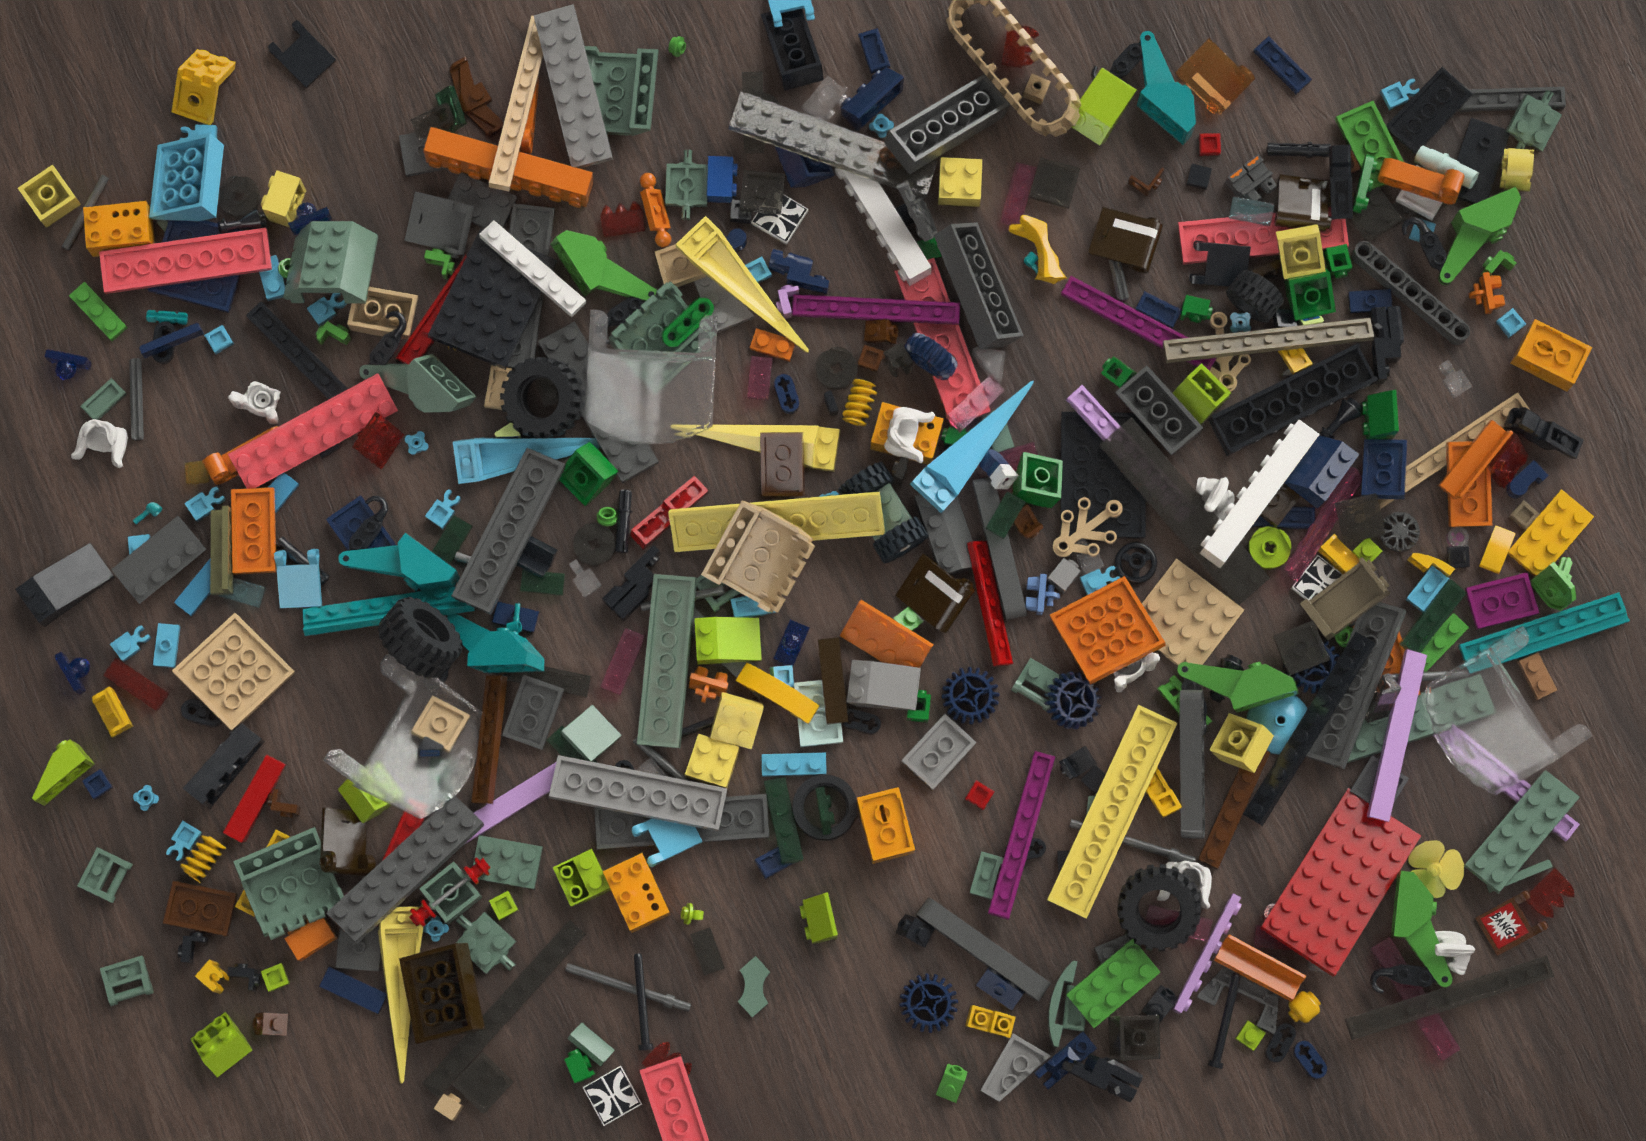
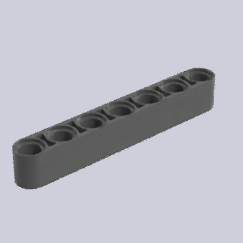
(1421, 294)
(1000, 552)
(1192, 764)
(983, 949)

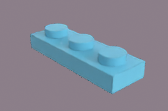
(793, 764)

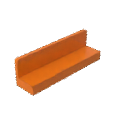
(1474, 460)
(1259, 967)

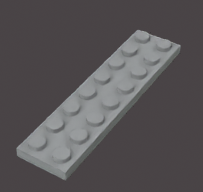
(573, 87)
(638, 793)

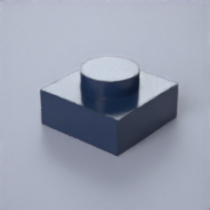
(97, 784)

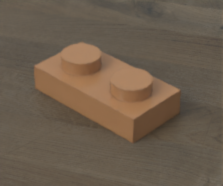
(1537, 676)

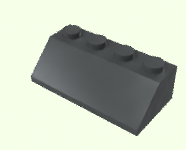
(1159, 410)
(947, 535)
(158, 559)

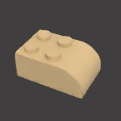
(371, 317)

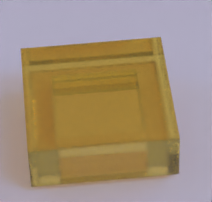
(196, 473)

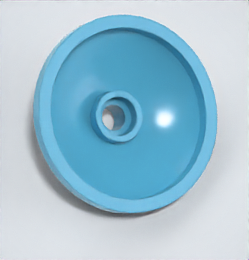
(1289, 708)

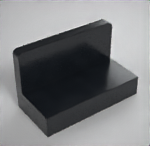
(537, 557)

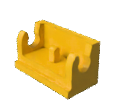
(1338, 554)
(112, 711)
(210, 975)

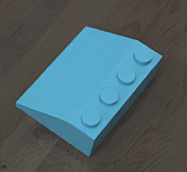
(187, 179)

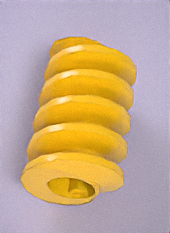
(858, 402)
(202, 857)

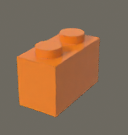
(310, 938)

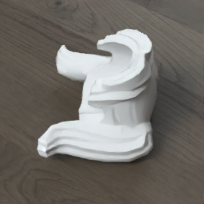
(252, 401)
(903, 432)
(101, 437)
(1215, 495)
(1135, 670)
(1197, 873)
(1454, 949)

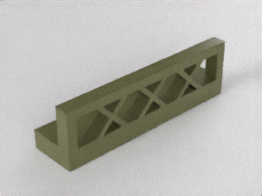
(221, 552)

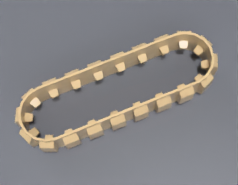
(1054, 128)

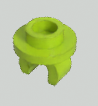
(688, 914)

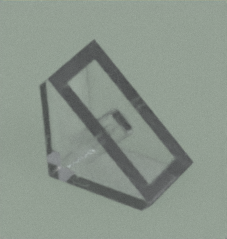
(991, 362)

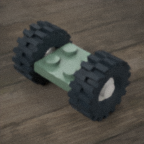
(901, 530)

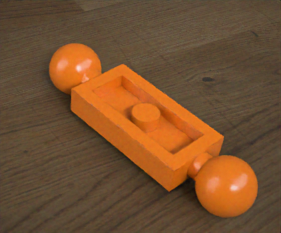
(655, 210)

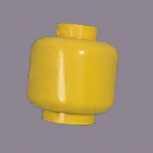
(1304, 1007)

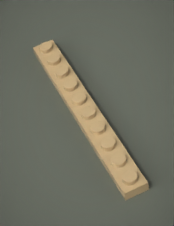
(517, 111)
(1436, 458)

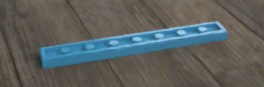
(199, 587)

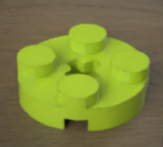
(1274, 536)

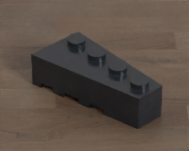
(224, 766)

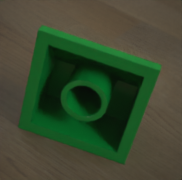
(1310, 295)
(1380, 415)
(587, 473)
(1038, 480)

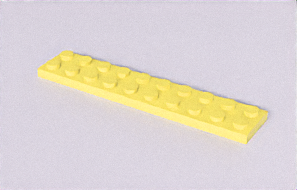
(817, 516)
(1112, 811)

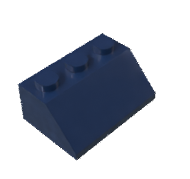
(872, 97)
(803, 170)
(1321, 469)

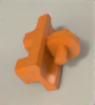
(1488, 283)
(707, 686)

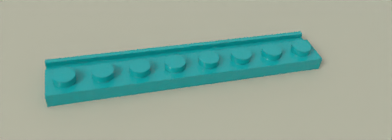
(371, 611)
(1559, 627)

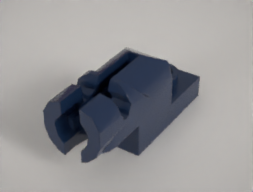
(798, 271)
(1076, 1050)

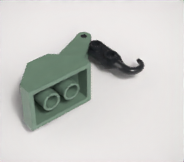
(425, 379)

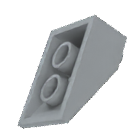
(883, 685)

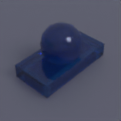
(306, 213)
(67, 363)
(791, 643)
(73, 670)

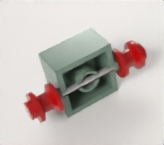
(450, 892)

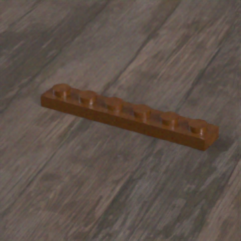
(489, 739)
(1230, 815)

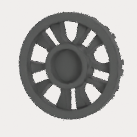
(1400, 531)

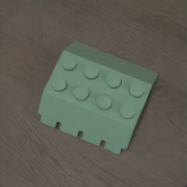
(624, 88)
(331, 260)
(644, 326)
(288, 884)

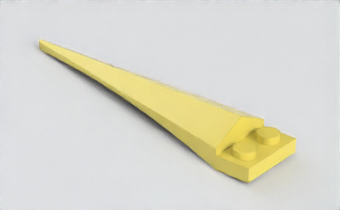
(716, 258)
(819, 442)
(398, 939)

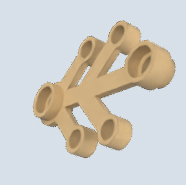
(1225, 374)
(1084, 530)

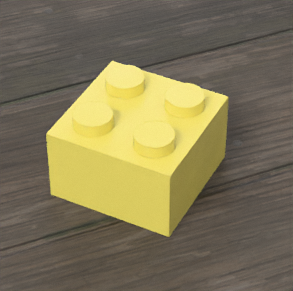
(960, 182)
(49, 196)
(283, 198)
(1300, 251)
(736, 720)
(1241, 742)
(712, 761)

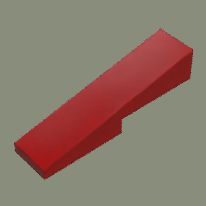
(658, 521)
(254, 799)

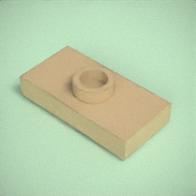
(494, 387)

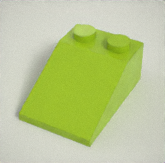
(1103, 106)
(727, 640)
(62, 770)

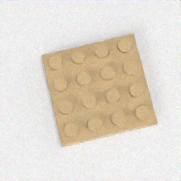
(1189, 614)
(233, 672)

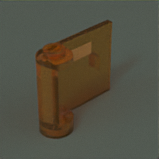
(1215, 79)

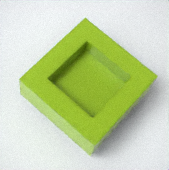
(1367, 550)
(503, 905)
(275, 977)
(1250, 1035)

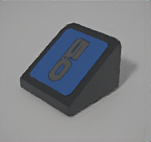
(429, 748)

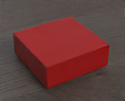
(1209, 144)
(979, 795)

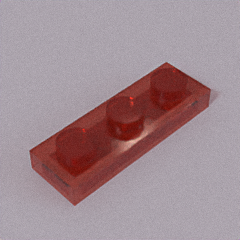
(136, 684)

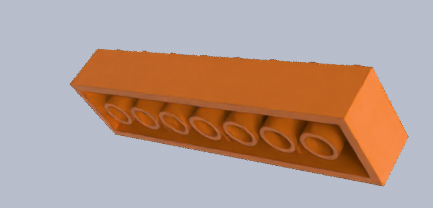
(530, 174)

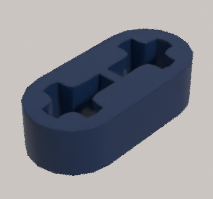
(782, 395)
(1314, 1056)

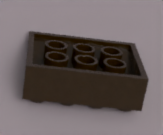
(441, 993)

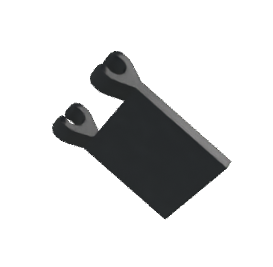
(305, 57)
(1222, 263)

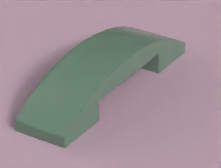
(1055, 1030)

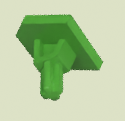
(1555, 584)

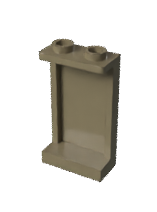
(1346, 598)

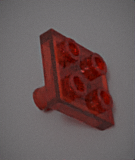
(378, 440)
(1508, 461)

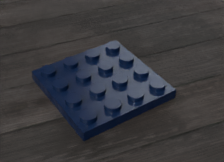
(210, 293)

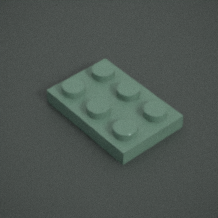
(509, 861)

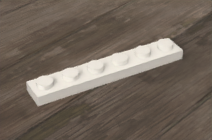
(532, 268)

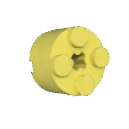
(1517, 169)

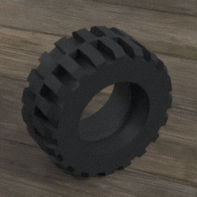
(516, 397)
(420, 637)
(1159, 935)

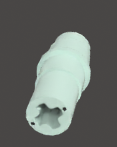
(1440, 163)

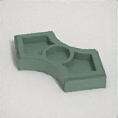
(754, 975)

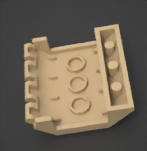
(759, 556)

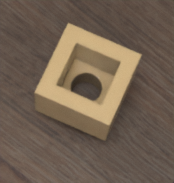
(1034, 94)
(449, 1106)

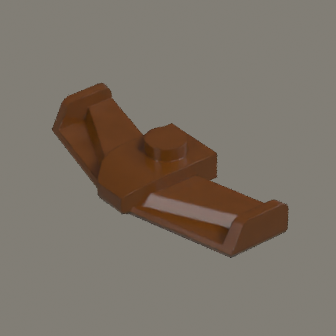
(474, 98)

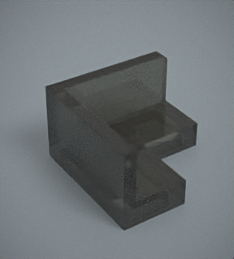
(1383, 698)

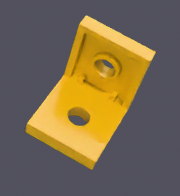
(200, 77)

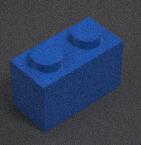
(720, 179)

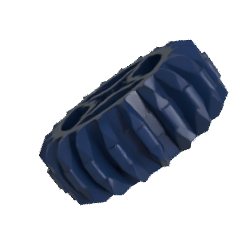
(931, 356)
(1320, 670)
(1082, 687)
(978, 691)
(911, 1009)

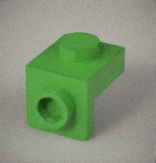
(438, 258)
(1502, 258)
(338, 332)
(909, 619)
(952, 1082)

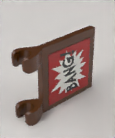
(1507, 926)

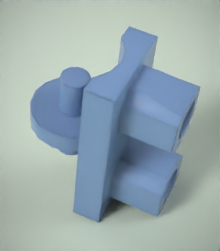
(1039, 584)

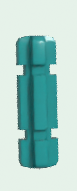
(167, 316)

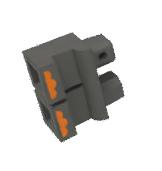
(1250, 178)

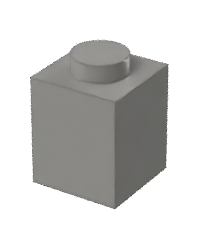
(1064, 575)

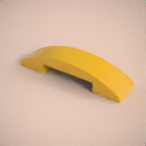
(777, 692)
(1162, 795)

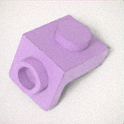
(783, 304)

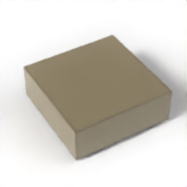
(1524, 515)

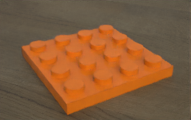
(1107, 630)

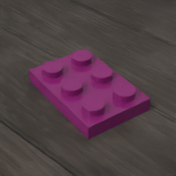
(1501, 601)

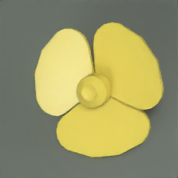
(1437, 874)

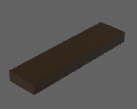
(832, 681)

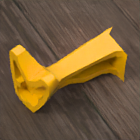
(1036, 231)

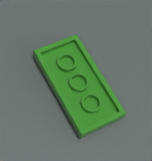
(1368, 135)
(1113, 983)

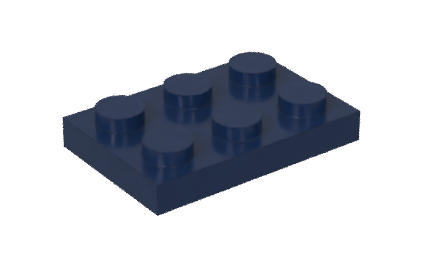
(1384, 468)
(350, 517)

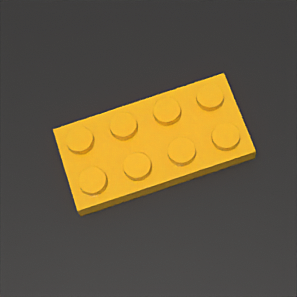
(1550, 533)

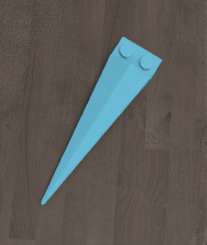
(490, 457)
(951, 470)

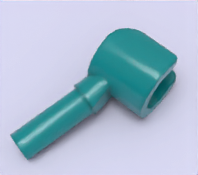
(1030, 261)
(152, 508)
(515, 626)

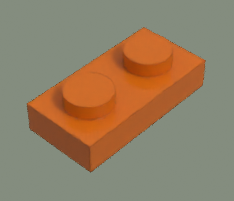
(772, 345)

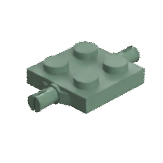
(1533, 122)
(686, 185)
(486, 942)

